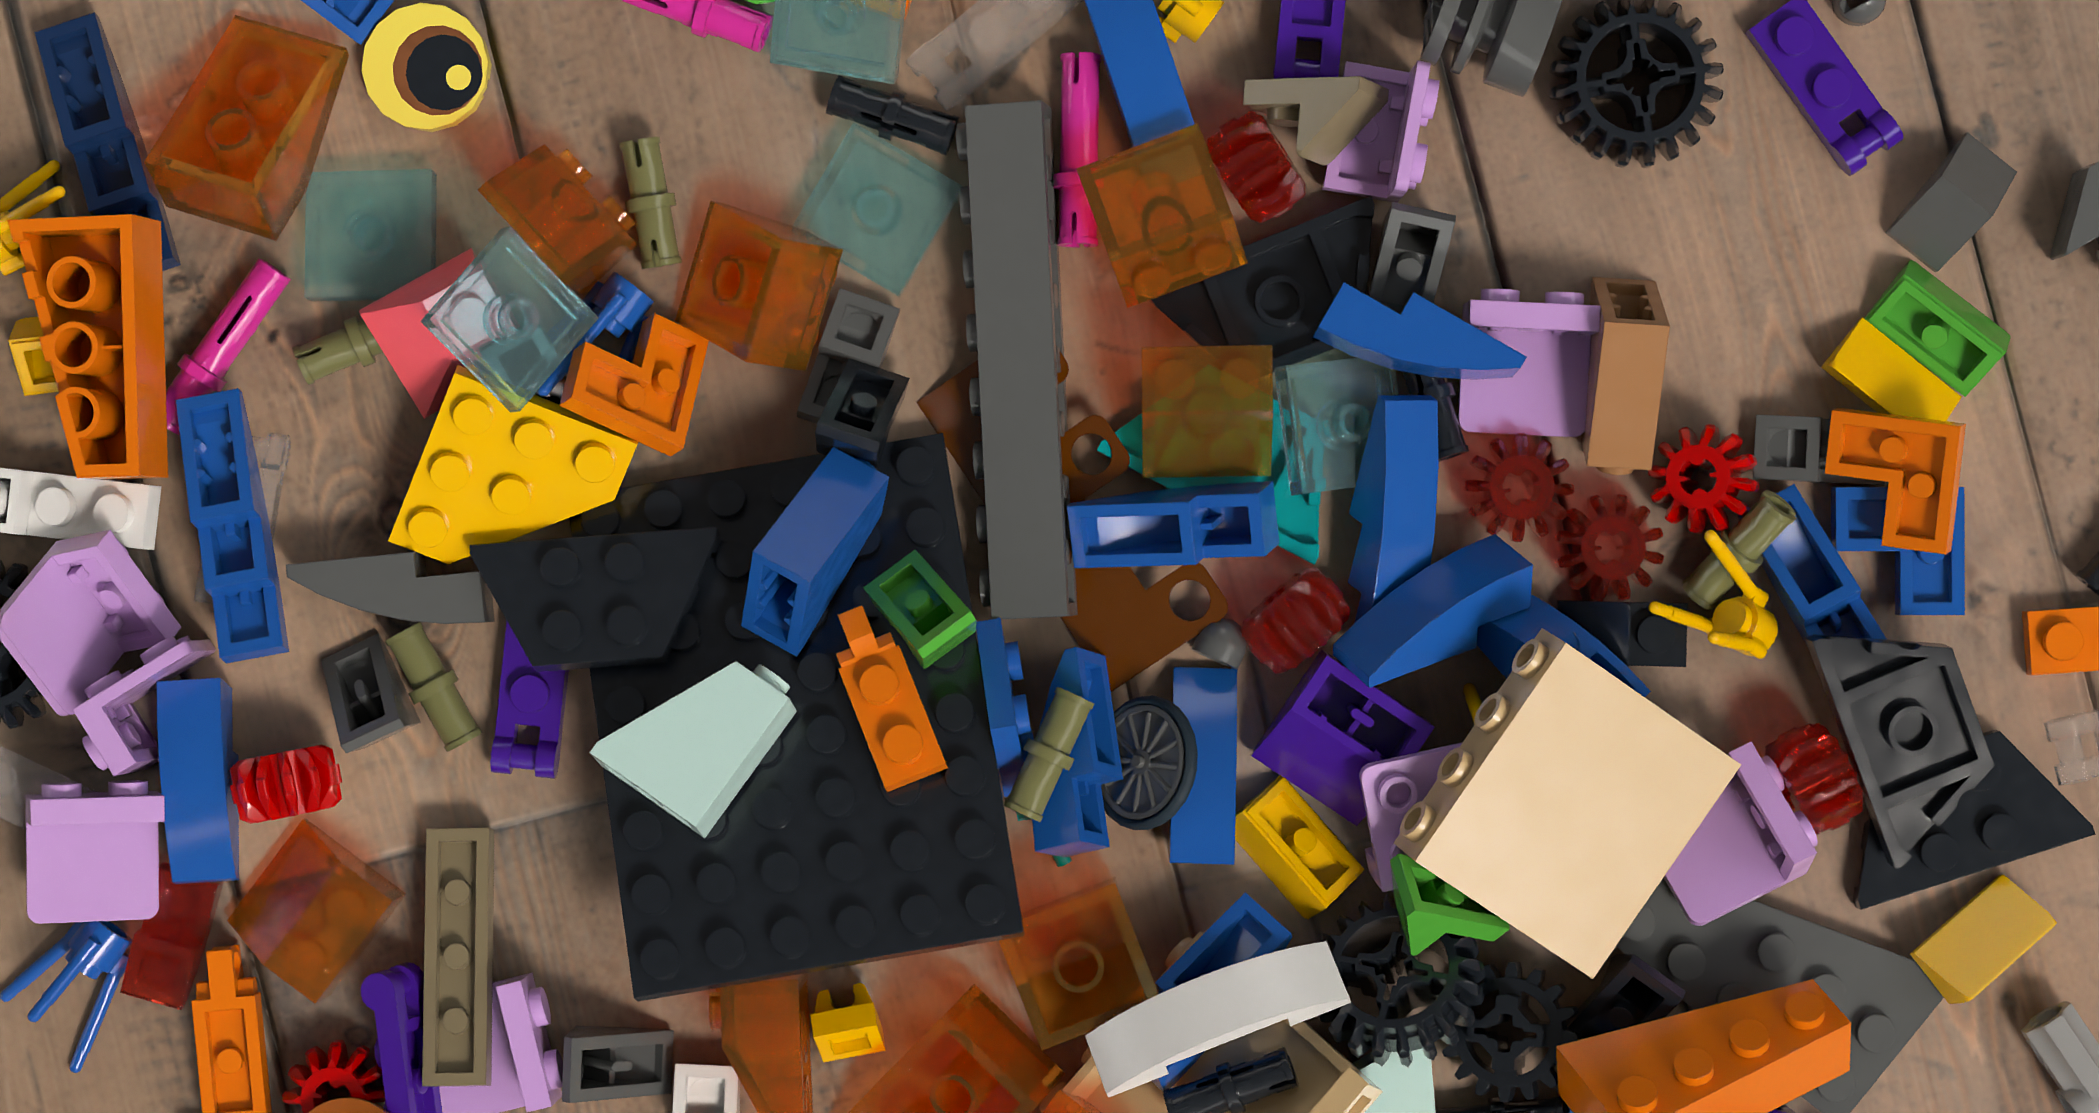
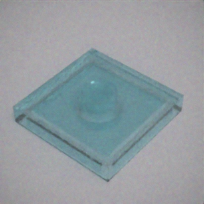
(840, 37)
(878, 208)
(368, 232)
(509, 319)
(1328, 419)

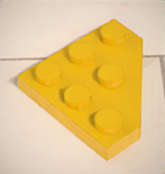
(504, 472)

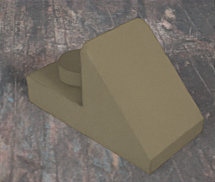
(1323, 109)

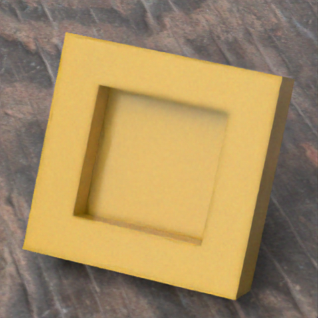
(849, 1029)

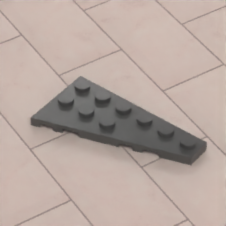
(1770, 949)

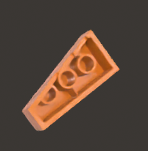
(104, 334)
(1713, 1058)

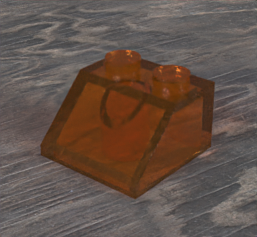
(1162, 215)
(561, 217)
(758, 287)
(1206, 411)
(314, 911)
(1078, 963)

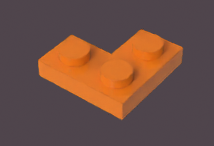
(640, 398)
(1918, 462)

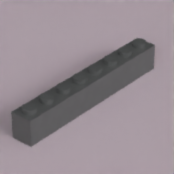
(1016, 339)

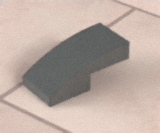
(855, 330)
(1796, 450)

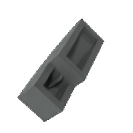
(398, 588)

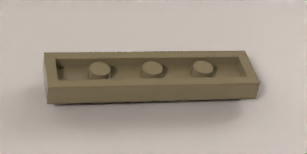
(458, 957)

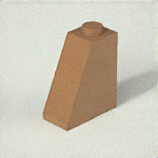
(1625, 375)

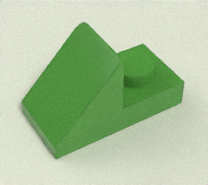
(921, 608)
(1433, 907)

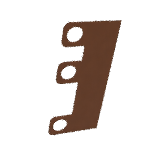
(1113, 607)

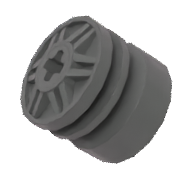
(1507, 30)

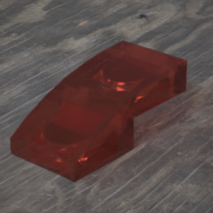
(172, 942)

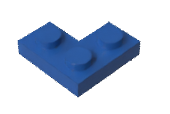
(1923, 580)
(1006, 713)

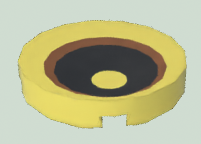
(426, 67)

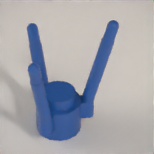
(619, 309)
(94, 949)

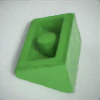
(1938, 328)

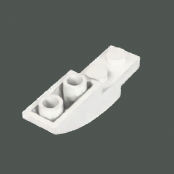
(74, 507)

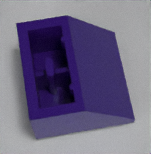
(1335, 729)

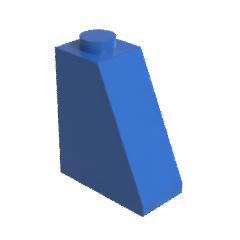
(812, 549)

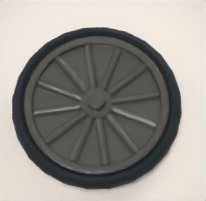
(1156, 763)

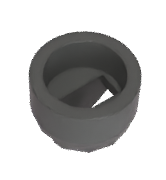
(1859, 15)
(1222, 643)

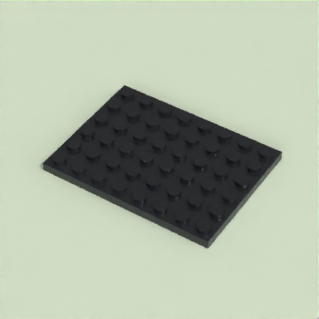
(813, 850)

